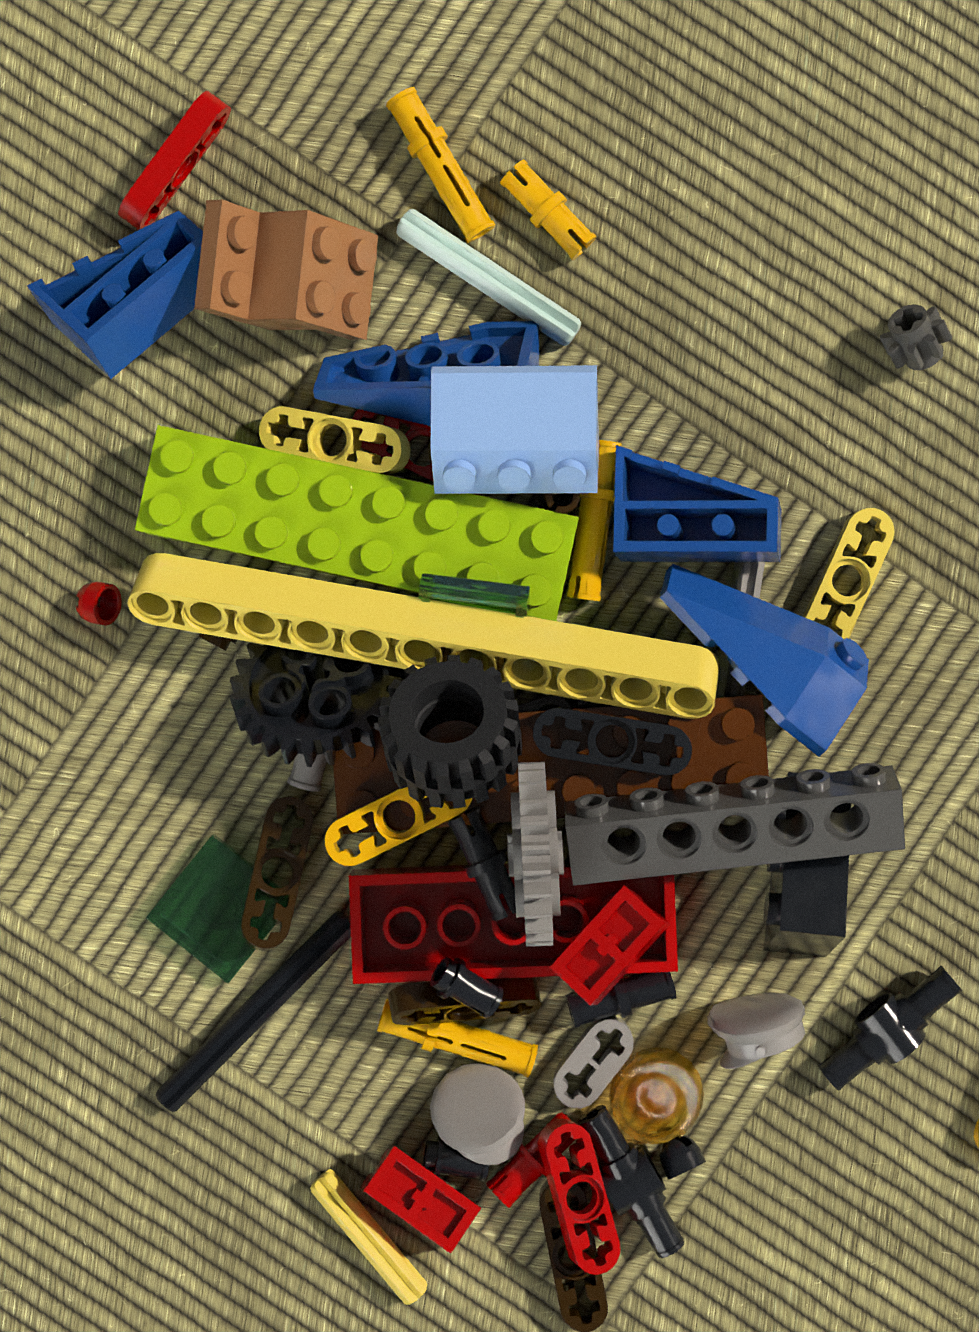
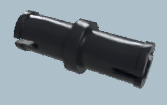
(485, 862)
(623, 998)

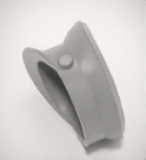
(757, 1026)
(479, 1113)

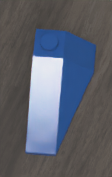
(400, 380)
(793, 661)

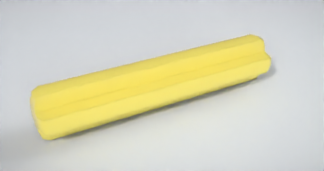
(368, 1237)

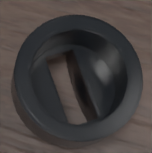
(680, 1156)

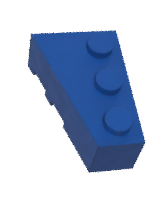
(128, 296)
(689, 517)

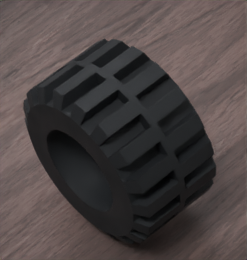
(445, 694)

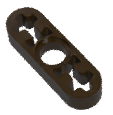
(272, 831)
(419, 1003)
(566, 1292)

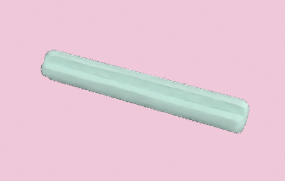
(488, 276)

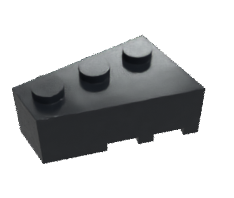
(806, 902)

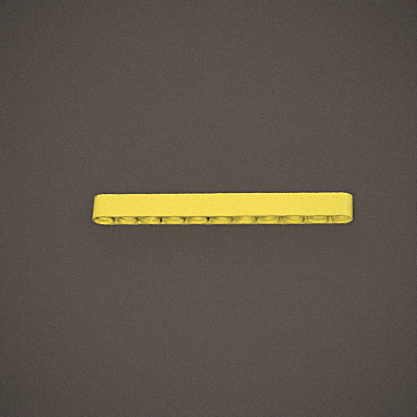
(405, 631)

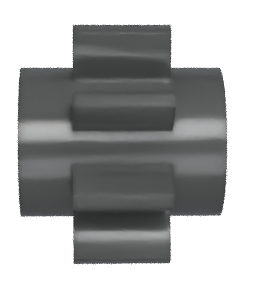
(915, 337)

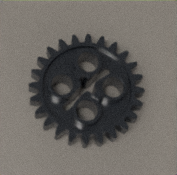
(310, 691)

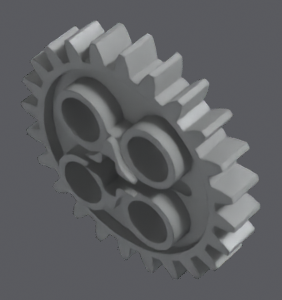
(535, 854)

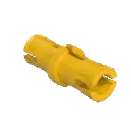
(548, 209)

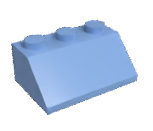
(514, 429)

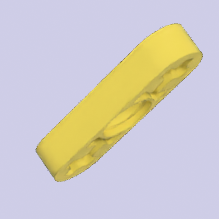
(322, 422)
(851, 539)

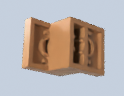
(286, 270)

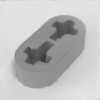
(603, 1069)

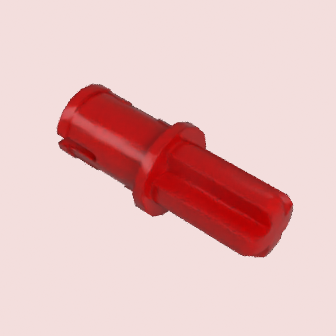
(524, 1168)

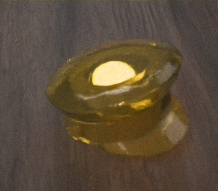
(656, 1095)

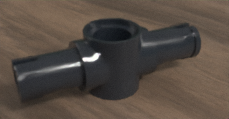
(890, 1028)
(632, 1182)

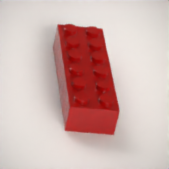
(420, 915)

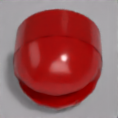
(109, 603)

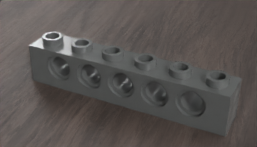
(759, 839)

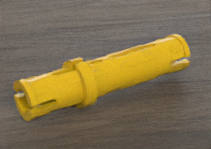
(429, 146)
(594, 529)
(465, 1041)

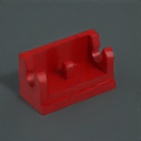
(609, 946)
(420, 1198)

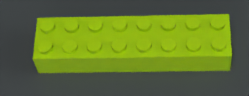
(348, 519)

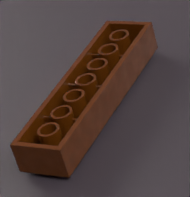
(724, 744)

